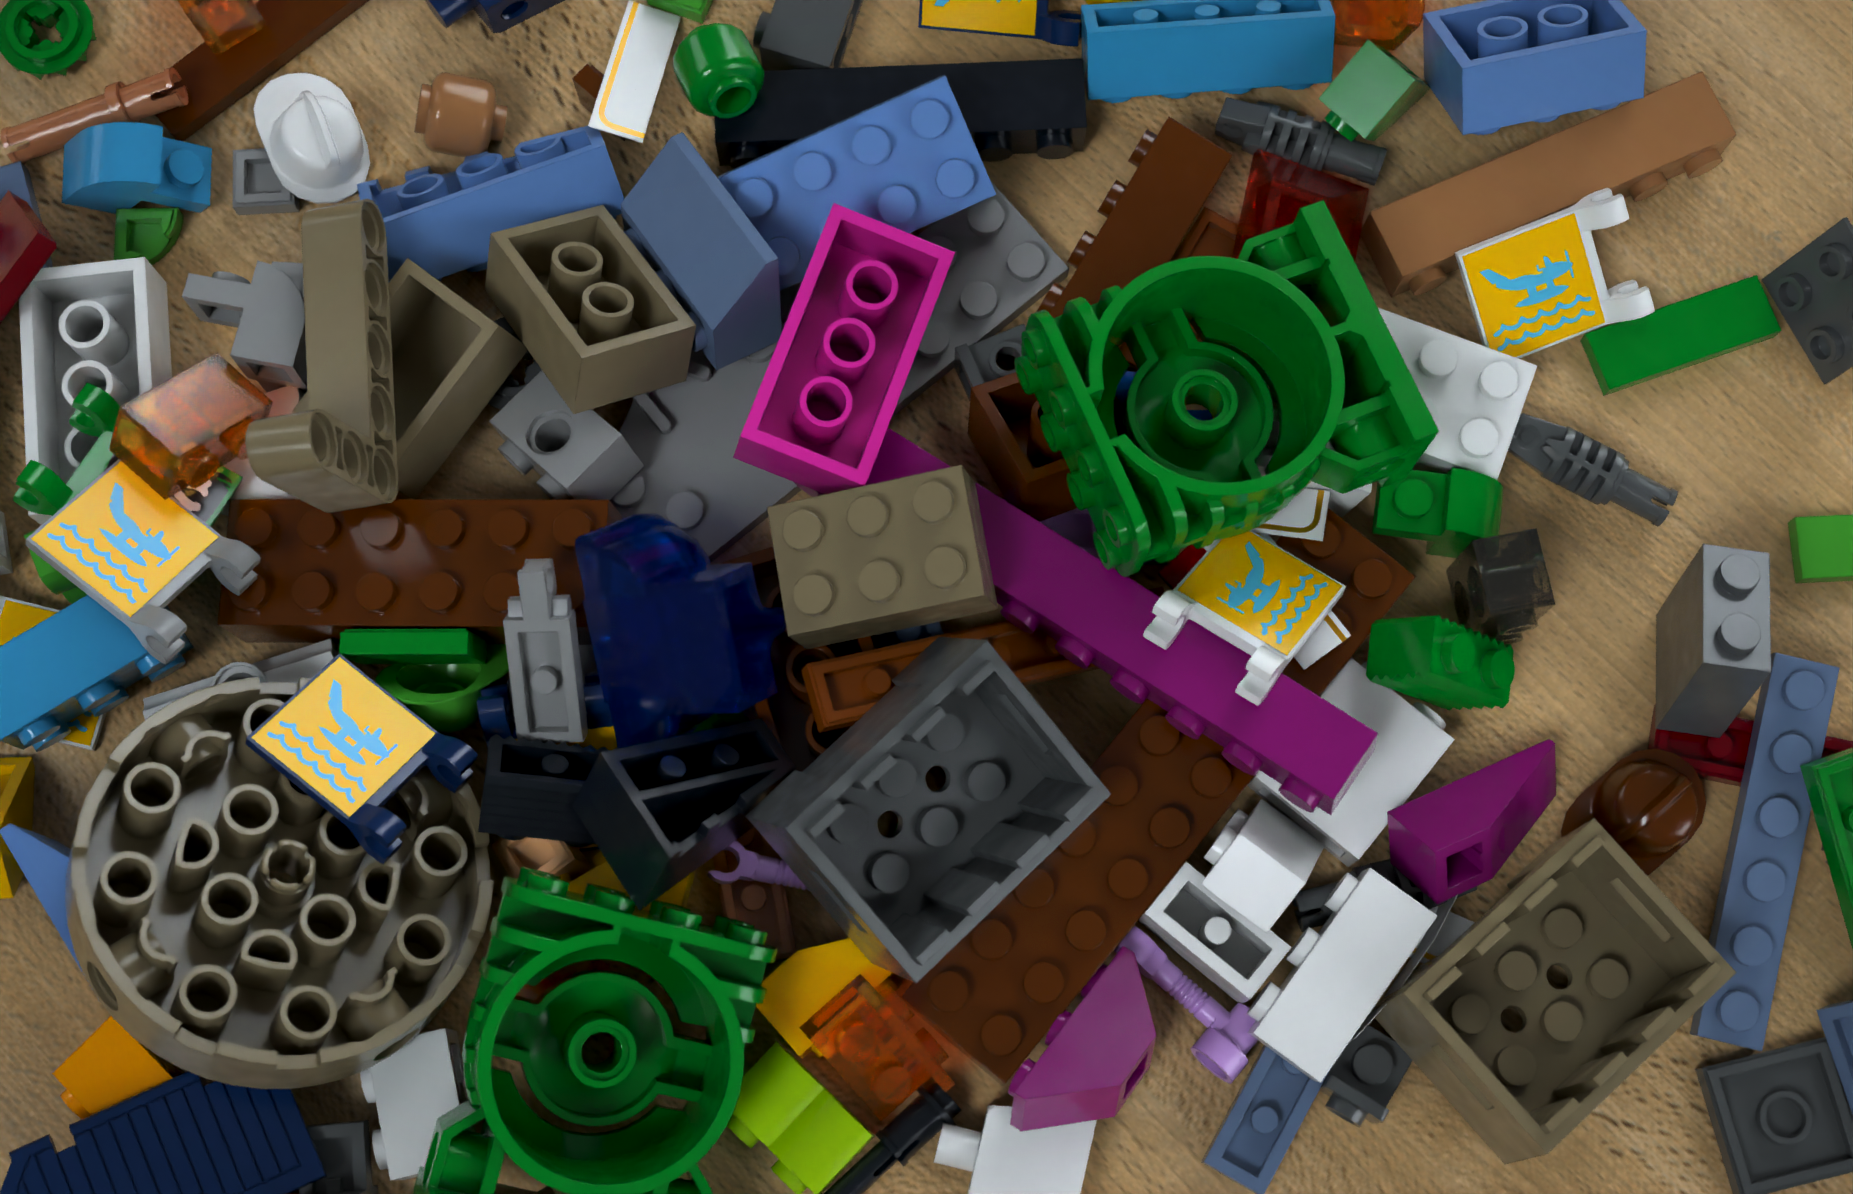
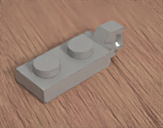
(544, 659)

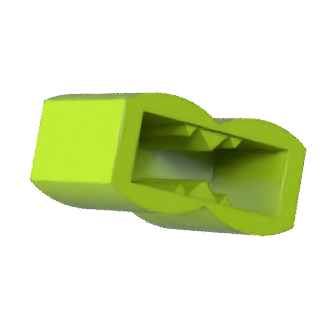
(797, 1122)

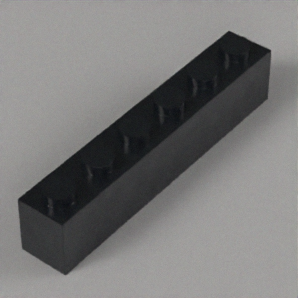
(1004, 105)

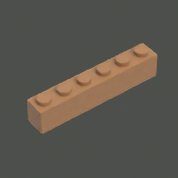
(1621, 150)

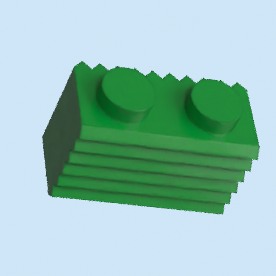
(1440, 662)

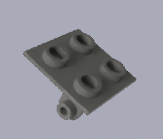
(1817, 299)

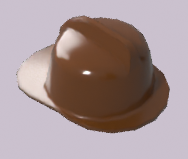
(1645, 804)

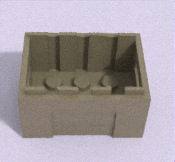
(1630, 985)

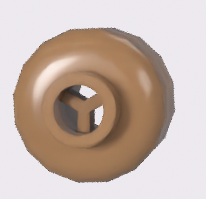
(459, 115)

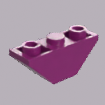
(1091, 1054)

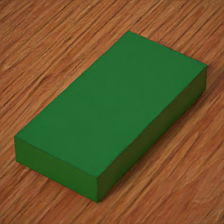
(413, 646)

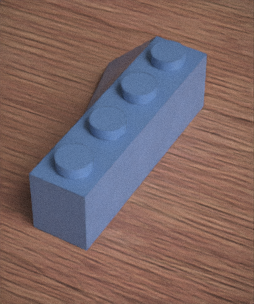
(449, 217)

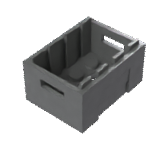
(956, 850)

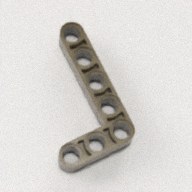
(345, 444)

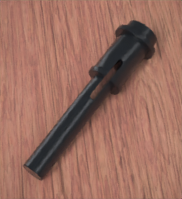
(900, 1139)

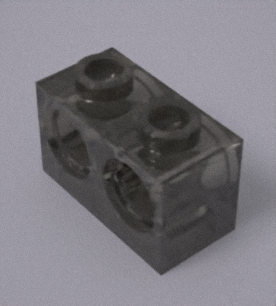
(1501, 585)

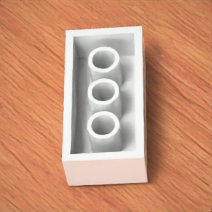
(83, 327)
(1468, 391)

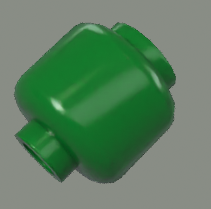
(718, 70)

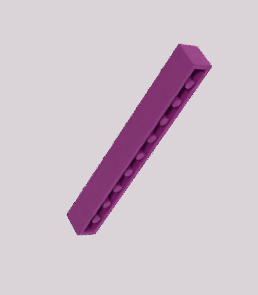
(1102, 622)

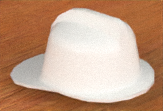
(312, 137)

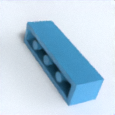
(1204, 46)

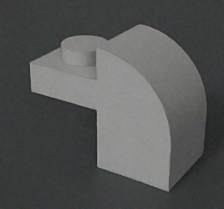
(268, 320)

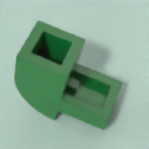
(1440, 509)

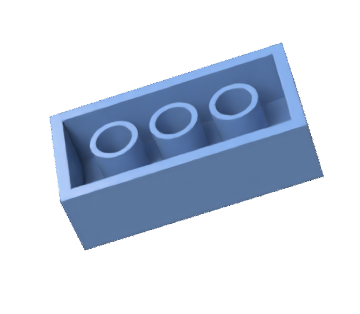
(891, 162)

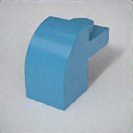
(131, 163)

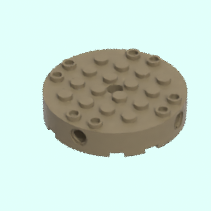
(251, 971)

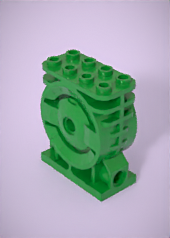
(1276, 314)
(712, 983)

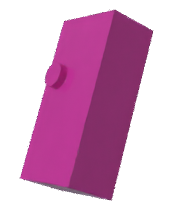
(844, 353)

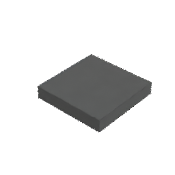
(1779, 1117)

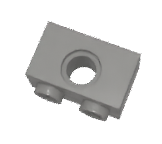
(572, 452)

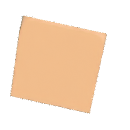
(540, 854)

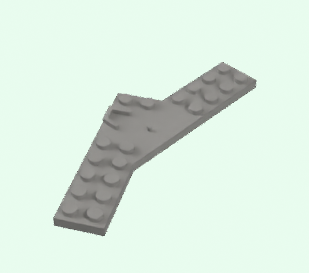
(693, 427)

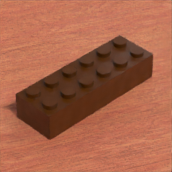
(400, 565)

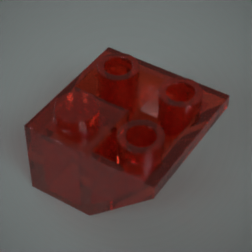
(1282, 187)

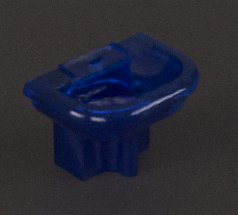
(672, 629)

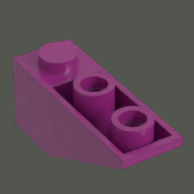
(1473, 824)

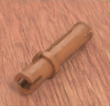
(117, 104)

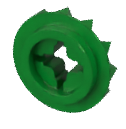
(23, 46)

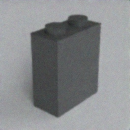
(1713, 641)

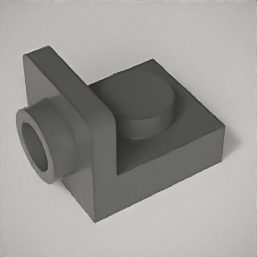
(1365, 1077)

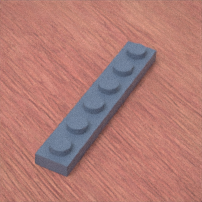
(1766, 848)

